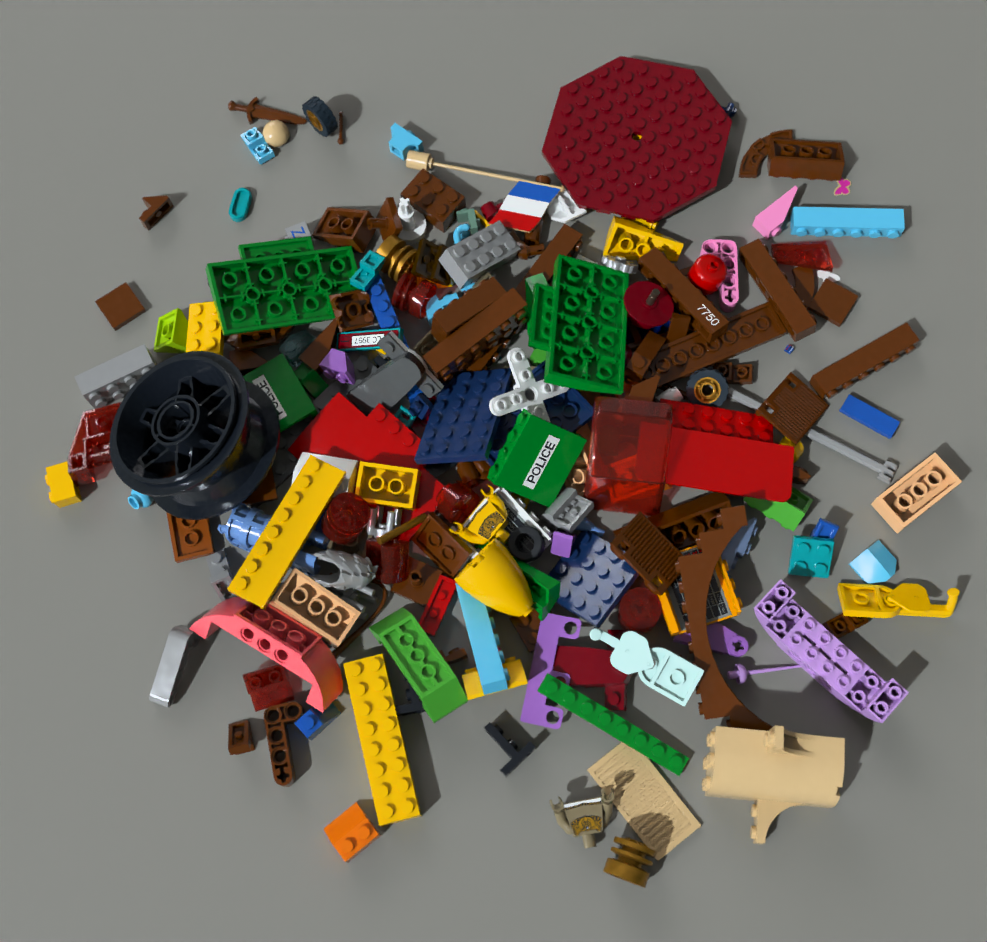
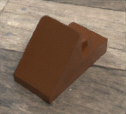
(158, 207)
(240, 738)

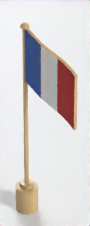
(522, 206)

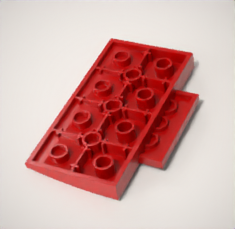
(379, 439)

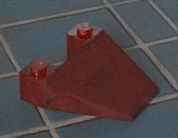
(91, 444)

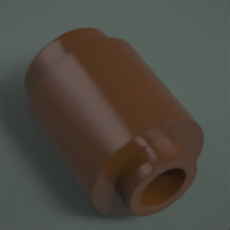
(468, 474)

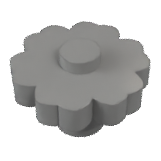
(619, 263)

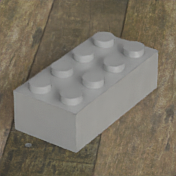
(479, 254)
(115, 377)

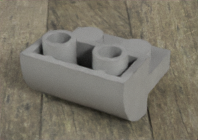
(567, 511)

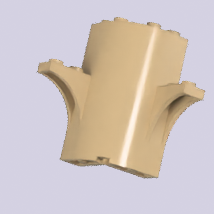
(773, 770)

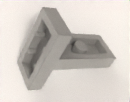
(220, 574)

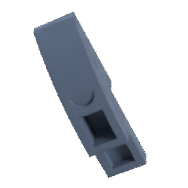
(739, 544)

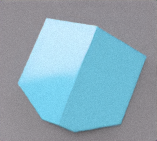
(875, 564)

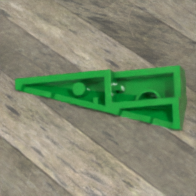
(543, 588)

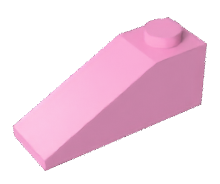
(771, 219)

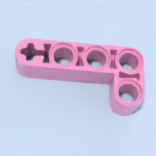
(730, 259)

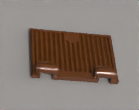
(793, 408)
(648, 553)

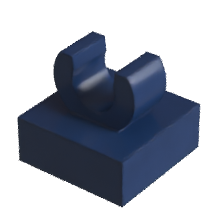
(421, 406)

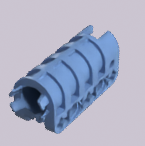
(247, 525)

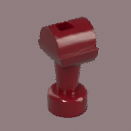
(489, 210)

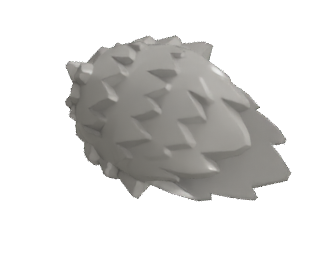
(352, 573)

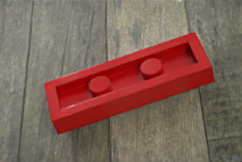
(437, 605)

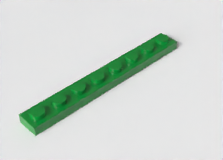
(613, 724)

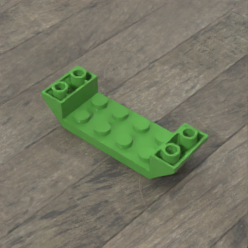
(420, 663)

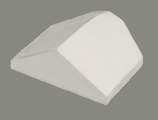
(564, 208)

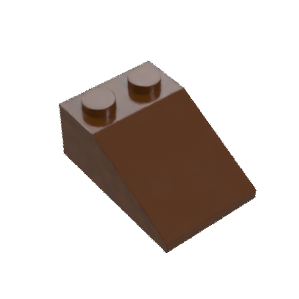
(345, 228)

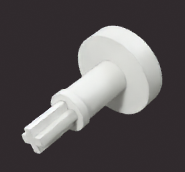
(412, 222)

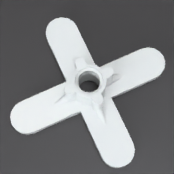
(526, 392)

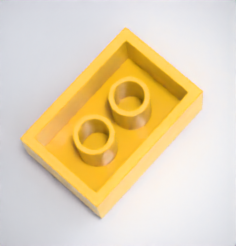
(388, 485)

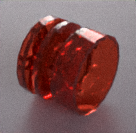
(413, 294)
(345, 518)
(628, 613)

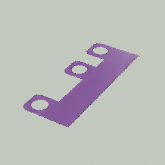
(534, 706)

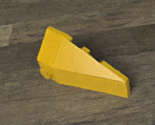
(634, 240)

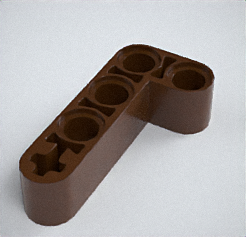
(284, 744)

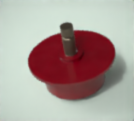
(648, 305)

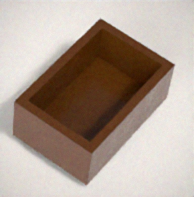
(434, 199)

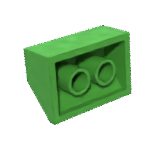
(786, 513)

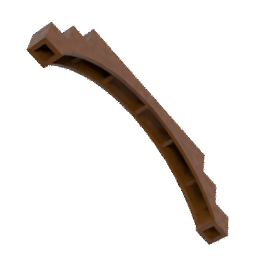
(696, 575)

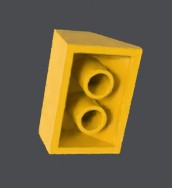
(473, 685)

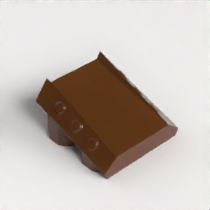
(352, 310)

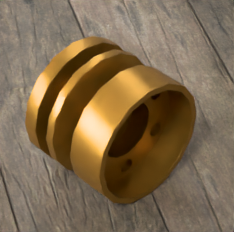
(397, 256)
(630, 861)

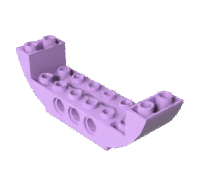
(826, 656)

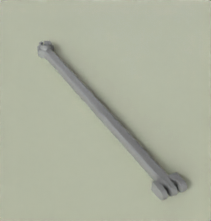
(882, 469)

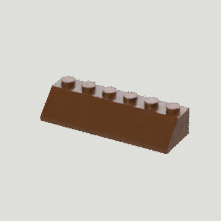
(685, 522)

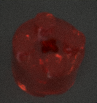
(457, 502)

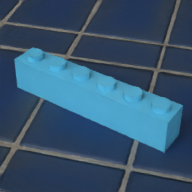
(847, 222)
(484, 643)

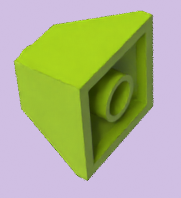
(171, 333)

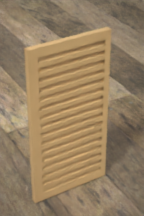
(644, 799)

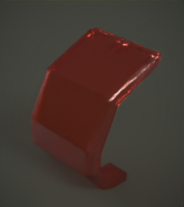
(628, 455)

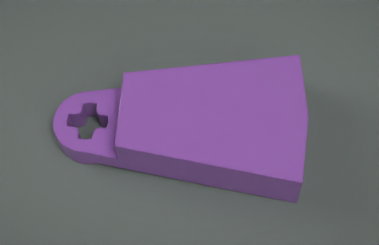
(720, 640)

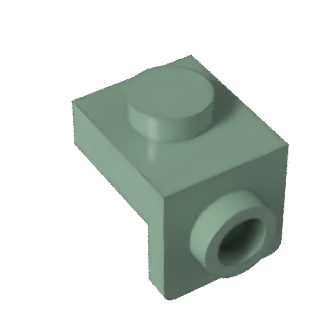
(468, 215)

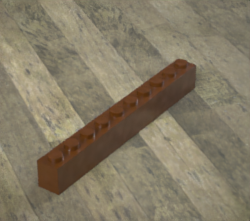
(566, 243)

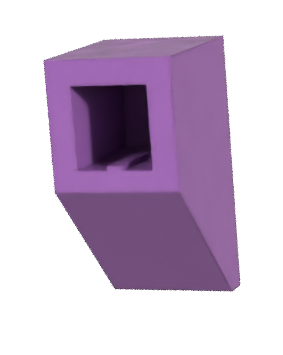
(338, 366)

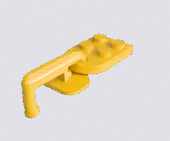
(884, 602)

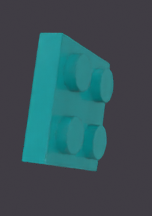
(810, 556)

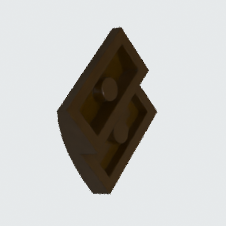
(427, 263)

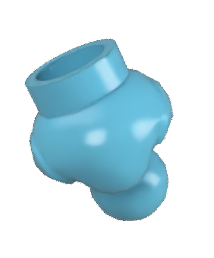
(139, 500)

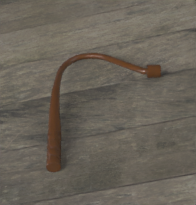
(351, 638)

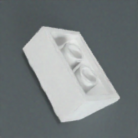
(347, 465)

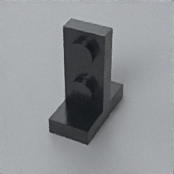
(413, 708)
(509, 748)

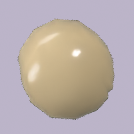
(276, 133)

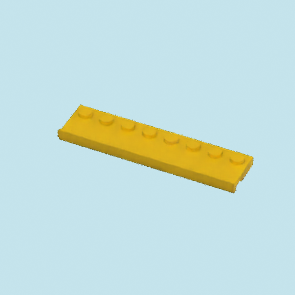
(286, 532)

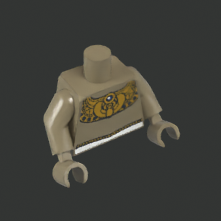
(584, 816)

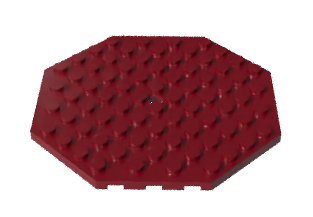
(647, 178)

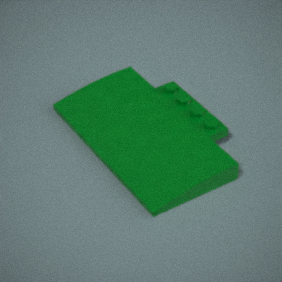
(279, 284)
(581, 326)

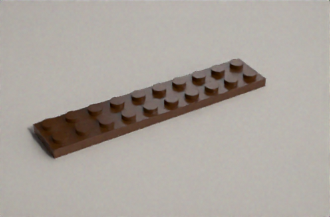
(693, 352)

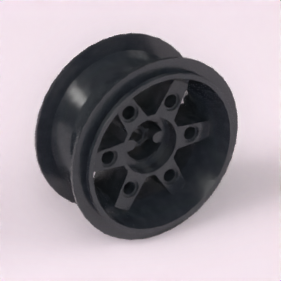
(195, 436)

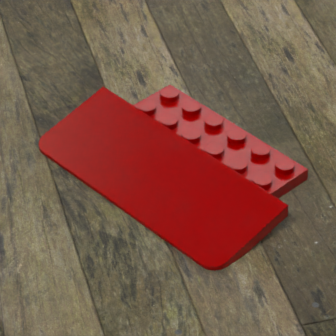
(727, 453)

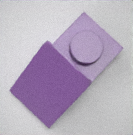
(562, 543)

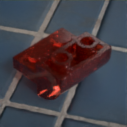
(391, 559)
(268, 686)

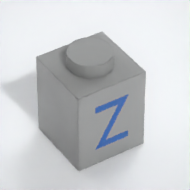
(297, 231)

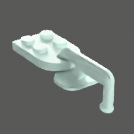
(670, 675)

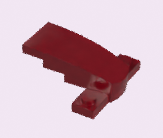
(594, 669)

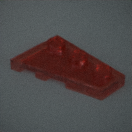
(803, 254)

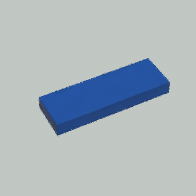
(869, 416)

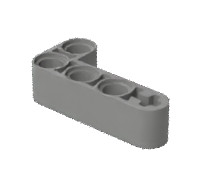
(172, 665)

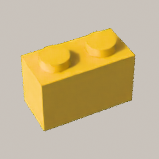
(62, 486)

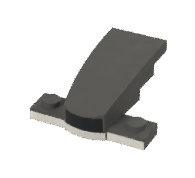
(394, 378)

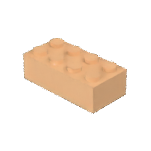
(916, 492)

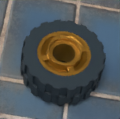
(320, 116)
(703, 377)

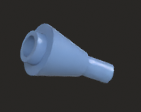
(587, 525)

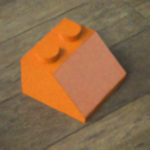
(351, 832)

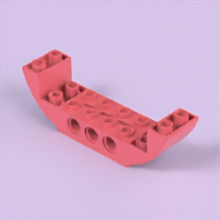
(280, 640)

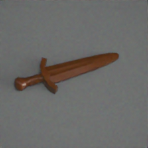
(266, 113)

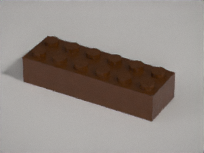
(477, 336)

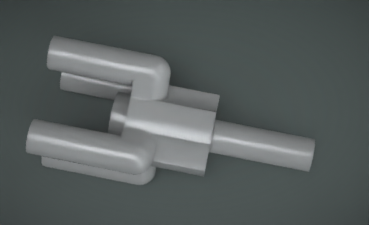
(380, 529)
(352, 595)

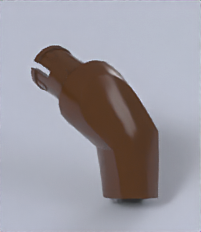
(526, 251)

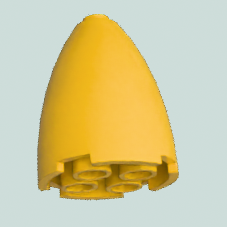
(497, 581)

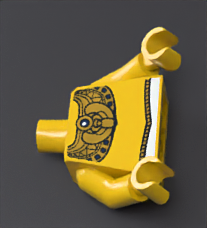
(486, 521)

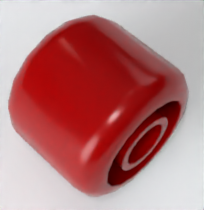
(708, 273)

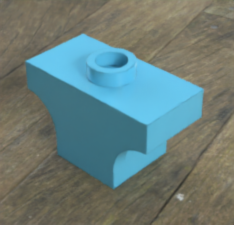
(403, 141)

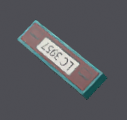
(364, 339)

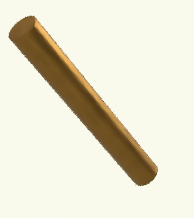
(401, 529)

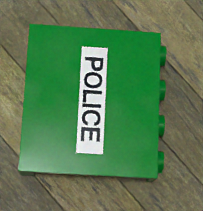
(284, 389)
(536, 458)

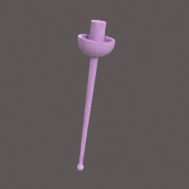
(740, 672)

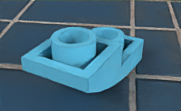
(257, 145)

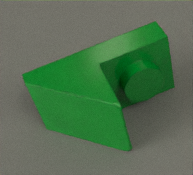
(311, 381)

